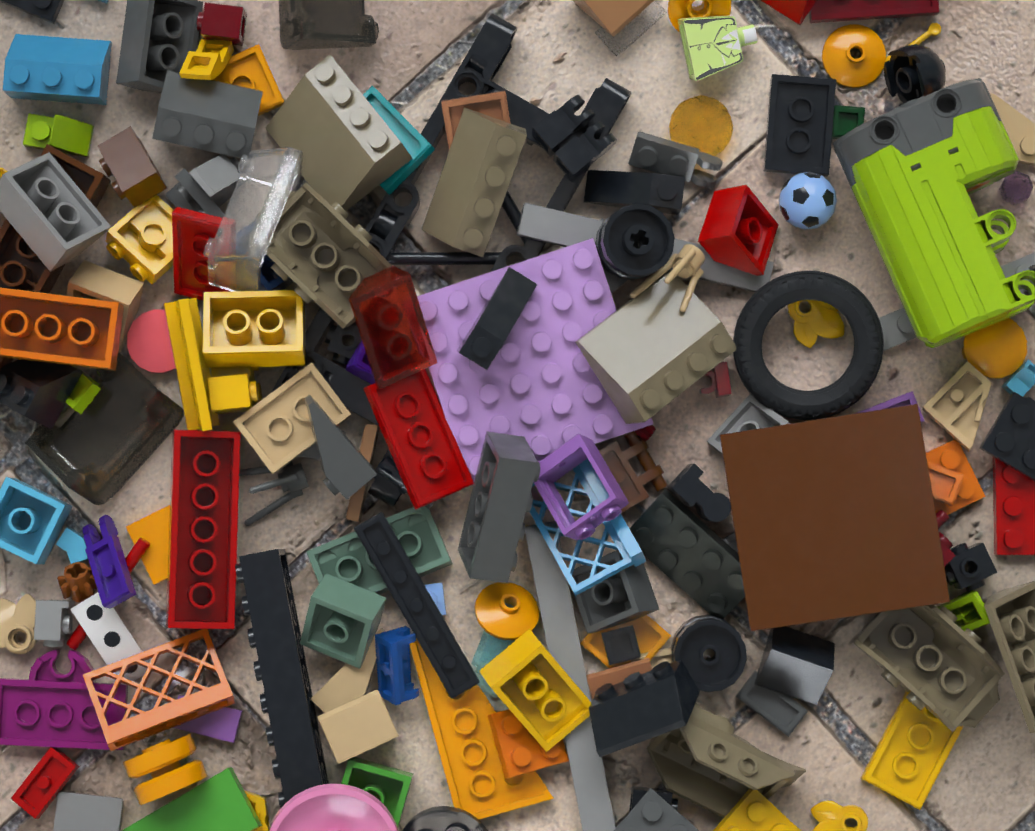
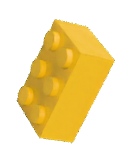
(253, 329)

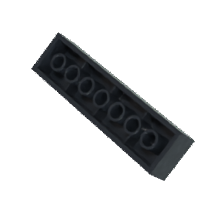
(282, 671)

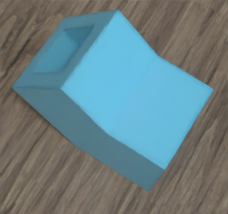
(1021, 380)
(73, 544)

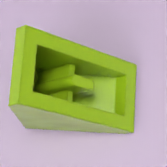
(968, 610)

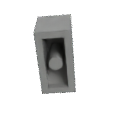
(218, 177)

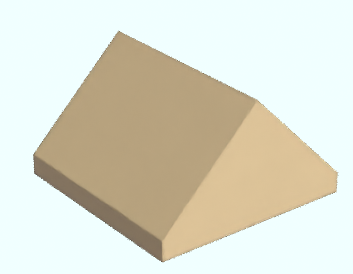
(358, 726)

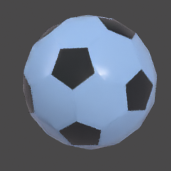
(807, 200)

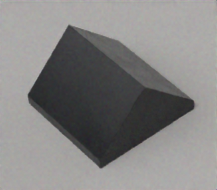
(796, 664)

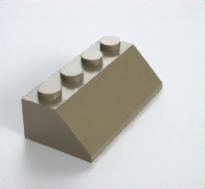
(474, 181)

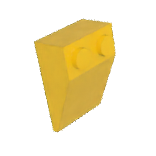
(537, 690)

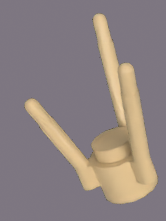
(684, 264)

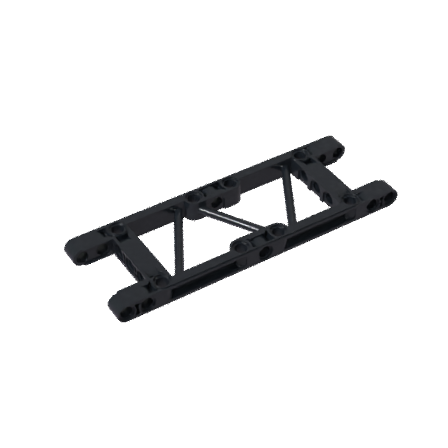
(390, 219)

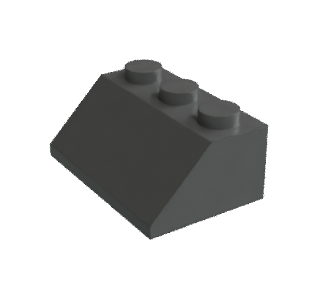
(156, 40)
(207, 115)

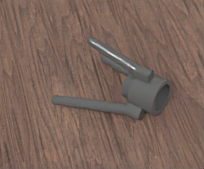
(291, 478)

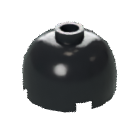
(914, 72)

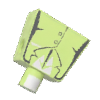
(713, 43)

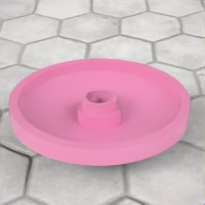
(333, 809)

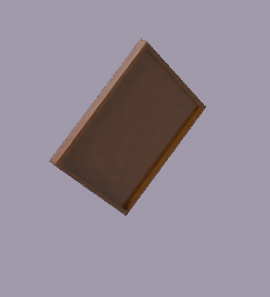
(834, 518)

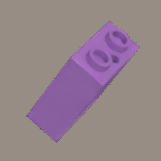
(560, 463)

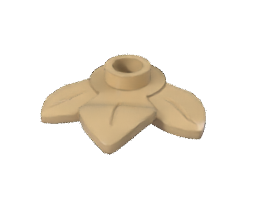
(17, 619)

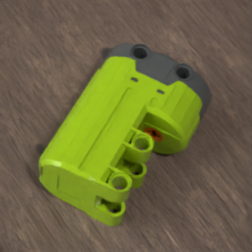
(914, 191)

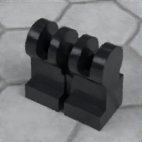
(557, 136)
(692, 491)

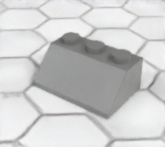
(50, 211)

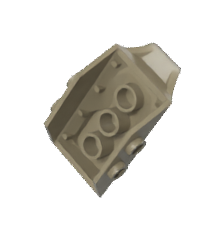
(323, 253)
(934, 663)
(714, 765)

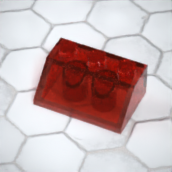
(392, 326)

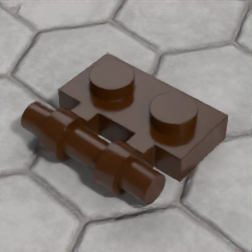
(624, 474)

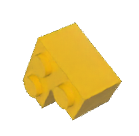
(233, 389)

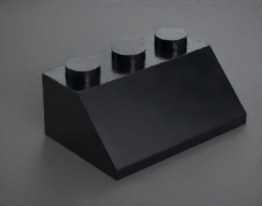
(642, 706)

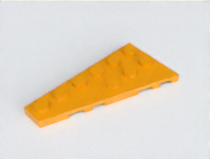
(470, 749)

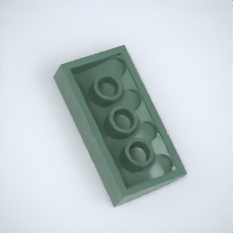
(349, 560)

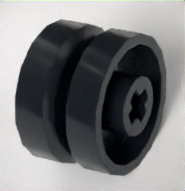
(653, 237)
(714, 633)

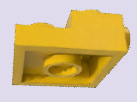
(144, 239)

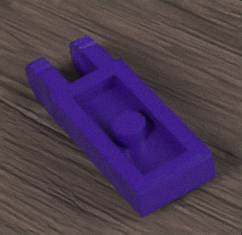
(108, 563)

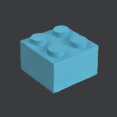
(30, 520)

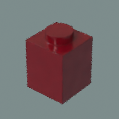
(222, 23)

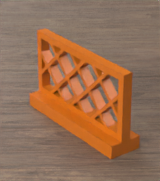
(169, 714)

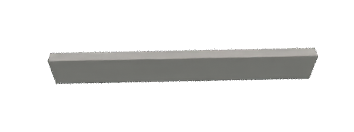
(568, 229)

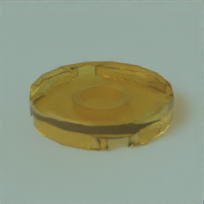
(701, 124)

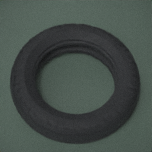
(827, 400)

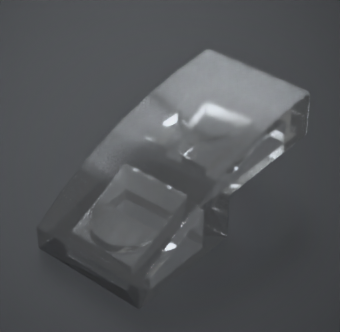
(633, 30)

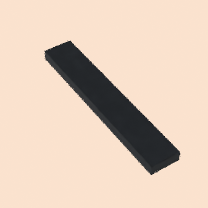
(416, 605)

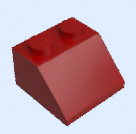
(738, 230)

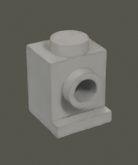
(53, 621)

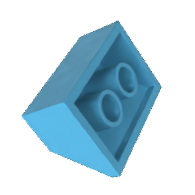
(57, 69)

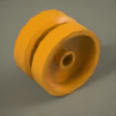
(165, 768)

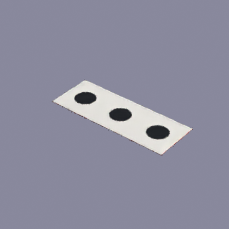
(108, 634)

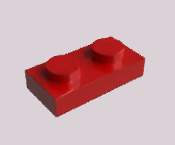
(44, 782)

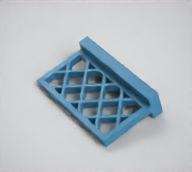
(616, 528)

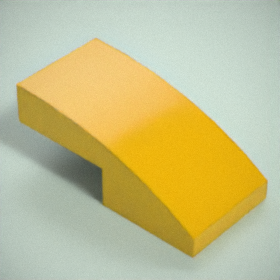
(208, 60)

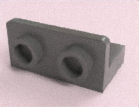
(191, 196)

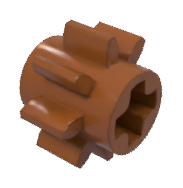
(77, 582)

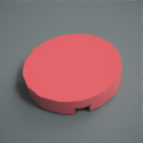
(150, 342)

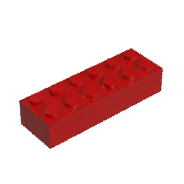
(203, 529)

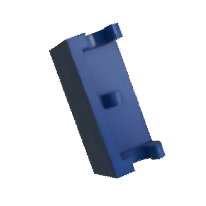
(394, 665)

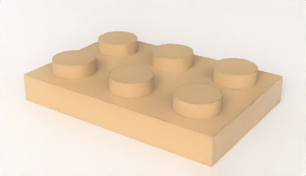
(280, 422)

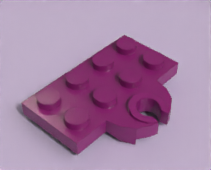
(56, 707)

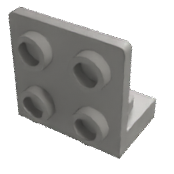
(87, 812)

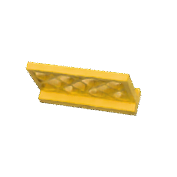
(190, 366)

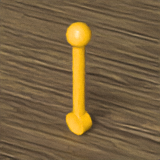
(933, 30)

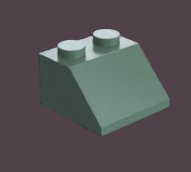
(342, 620)

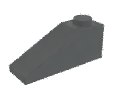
(340, 460)

